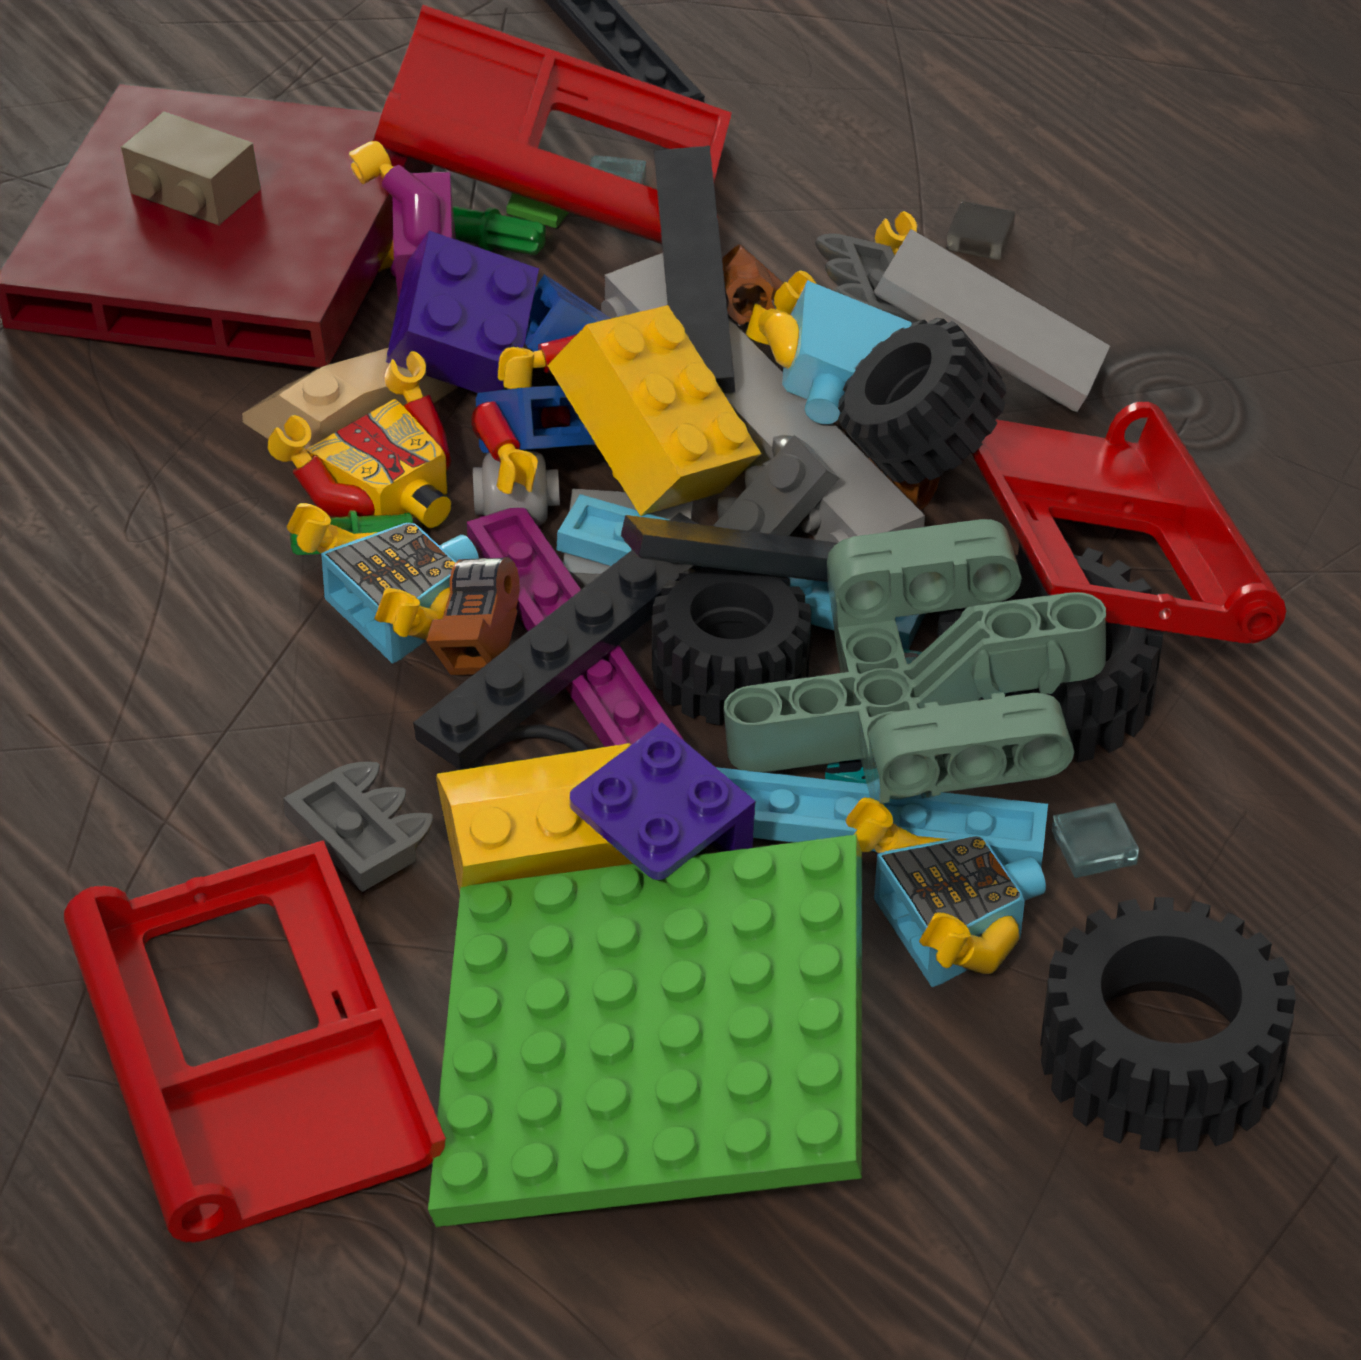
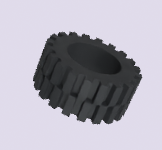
(1124, 690)
(1156, 1084)

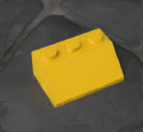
(519, 818)

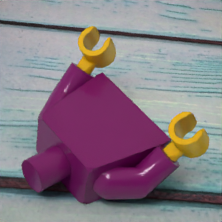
(419, 203)

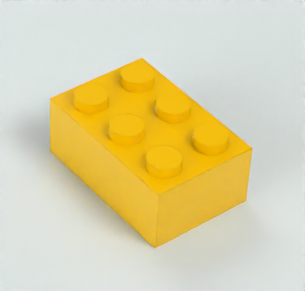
(653, 409)

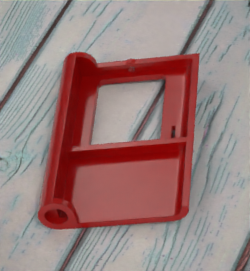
(1137, 488)
(278, 1119)

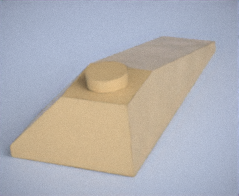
(335, 396)

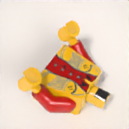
(380, 463)

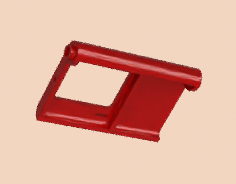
(482, 103)

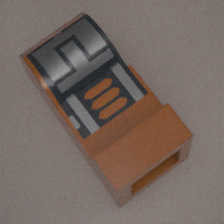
(476, 614)

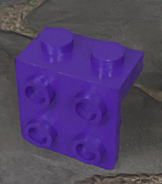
(664, 804)

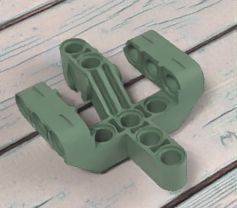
(923, 720)

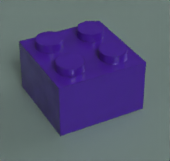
(461, 311)

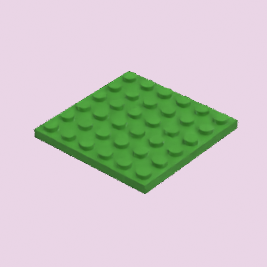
(653, 1034)

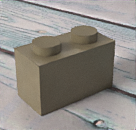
(191, 168)

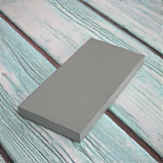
(998, 320)

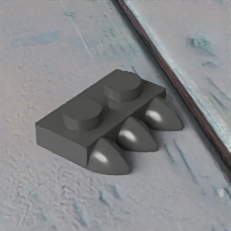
(858, 268)
(781, 492)
(358, 824)

